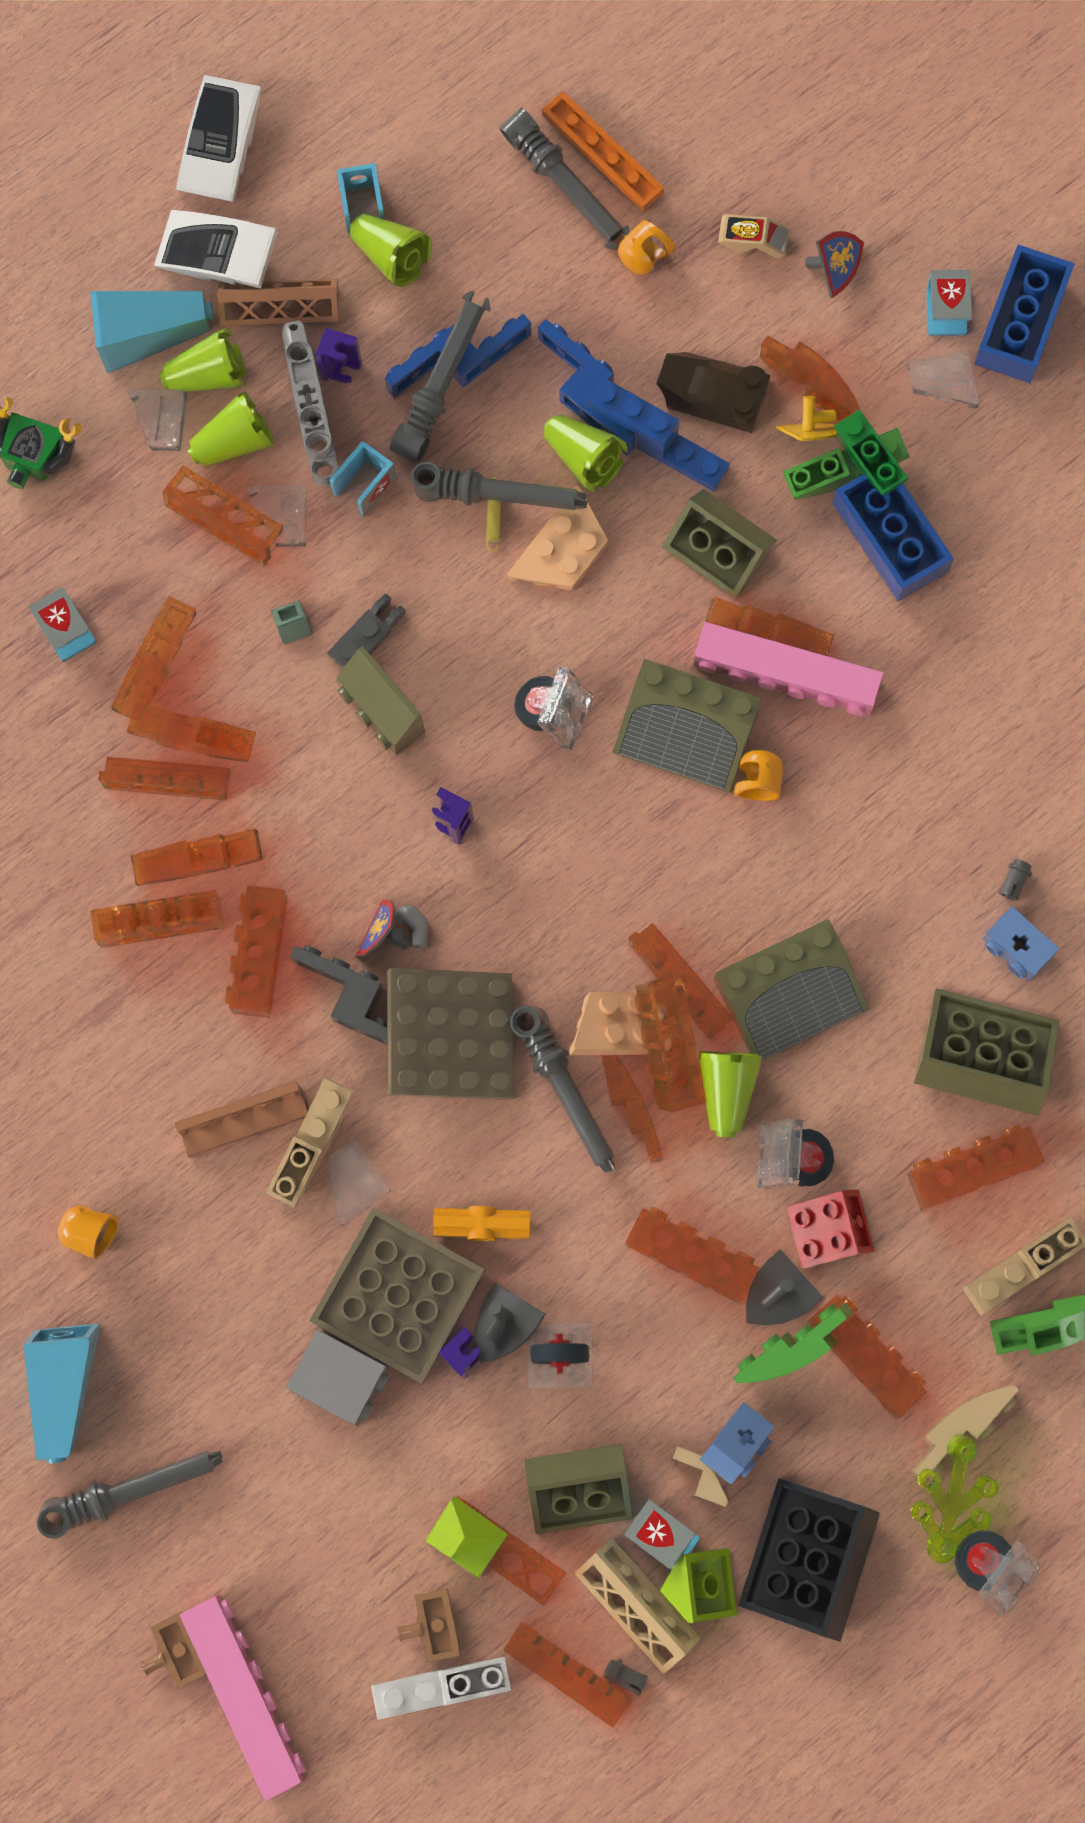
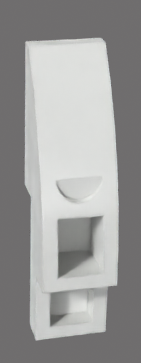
(440, 1687)

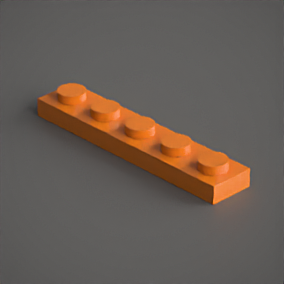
(603, 151)

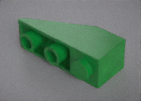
(869, 453)

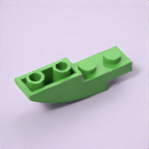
(835, 469)
(1042, 1329)
(786, 1355)

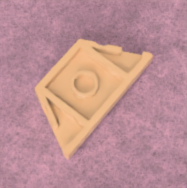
(562, 550)
(610, 1026)

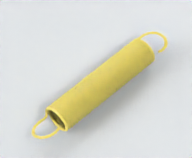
(493, 521)

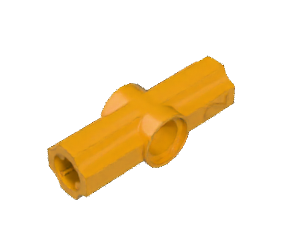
(481, 1223)

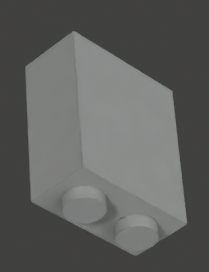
(338, 1378)

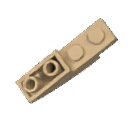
(310, 1143)
(1025, 1266)
(972, 1418)

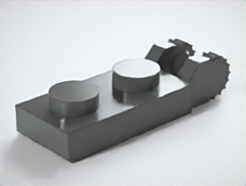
(367, 631)

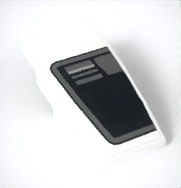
(218, 138)
(216, 248)

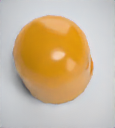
(640, 252)
(768, 784)
(81, 1228)

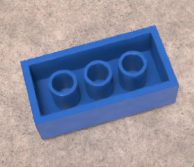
(1024, 313)
(893, 535)

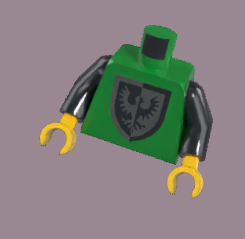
(33, 446)

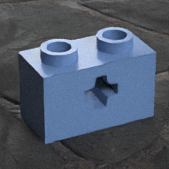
(1010, 930)
(737, 1444)

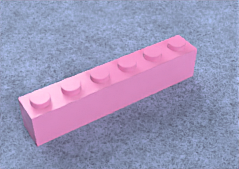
(787, 669)
(243, 1697)

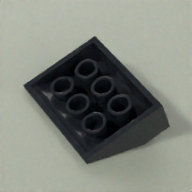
(809, 1559)

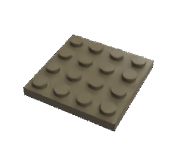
(449, 1034)
(397, 1295)

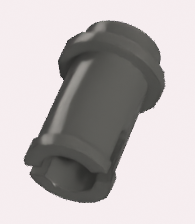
(1015, 879)
(625, 1677)

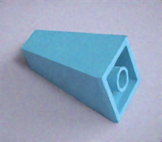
(145, 323)
(58, 1380)

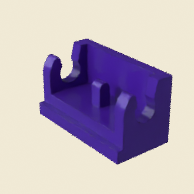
(335, 352)
(455, 812)
(457, 1356)

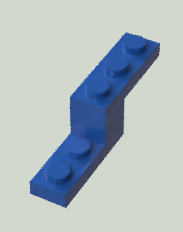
(473, 361)
(582, 382)
(657, 433)

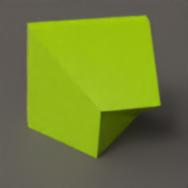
(466, 1537)
(702, 1586)

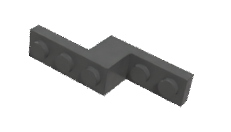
(357, 997)

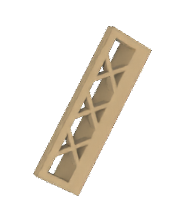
(641, 1602)

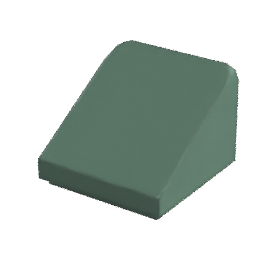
(291, 622)

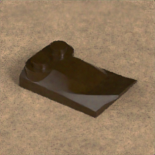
(713, 389)

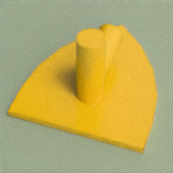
(814, 423)

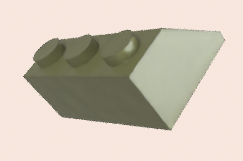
(719, 542)
(379, 702)
(578, 1489)

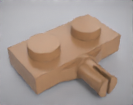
(434, 1626)
(175, 1652)

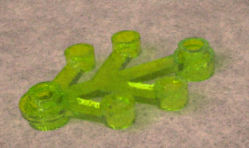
(953, 1504)

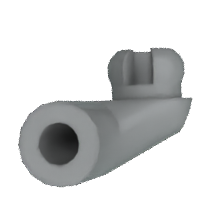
(417, 921)

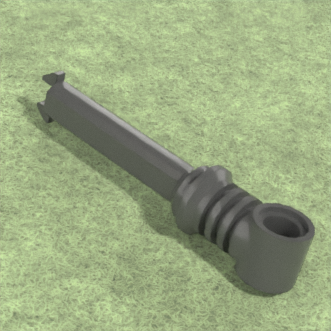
(547, 160)
(412, 437)
(472, 487)
(552, 1064)
(103, 1499)

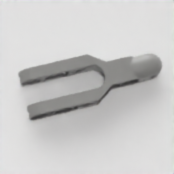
(308, 400)

